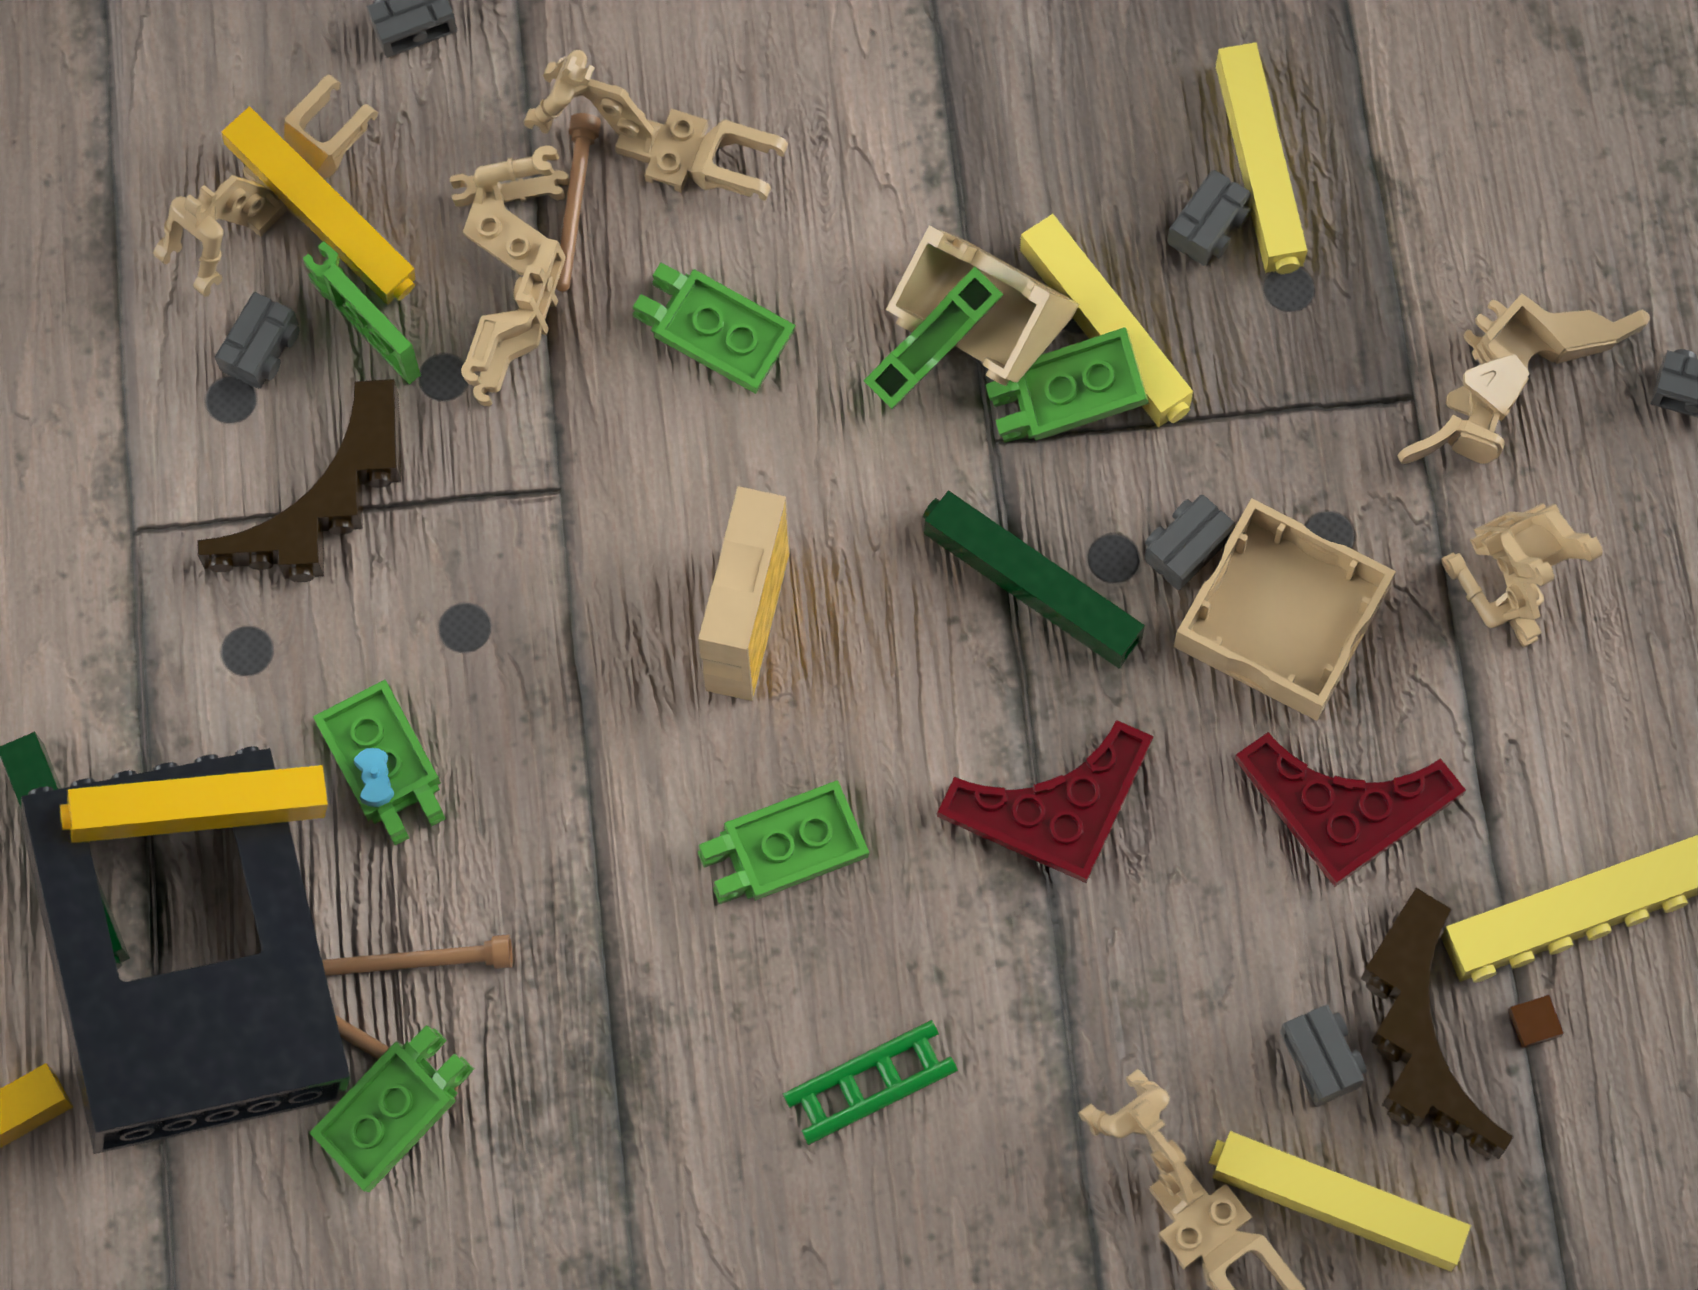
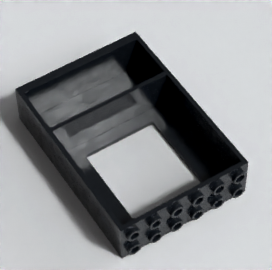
(198, 1040)

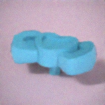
(374, 777)

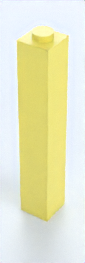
(1261, 158)
(1101, 311)
(1339, 1200)

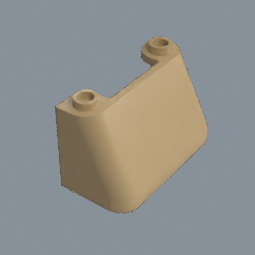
(1015, 327)

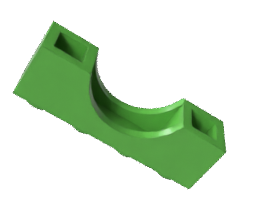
(933, 338)

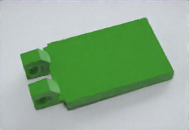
(362, 313)
(715, 326)
(1072, 388)
(377, 721)
(786, 844)
(390, 1108)

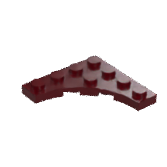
(1059, 819)
(1345, 819)

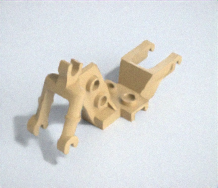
(670, 149)
(251, 201)
(521, 248)
(1525, 550)
(1201, 1223)

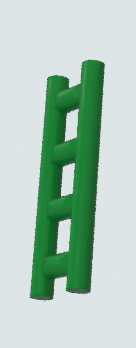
(844, 1077)

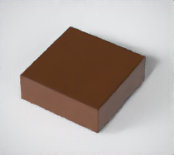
(1535, 1021)

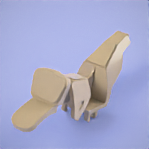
(1503, 372)

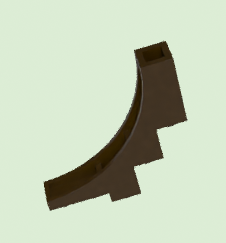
(334, 502)
(1408, 1034)

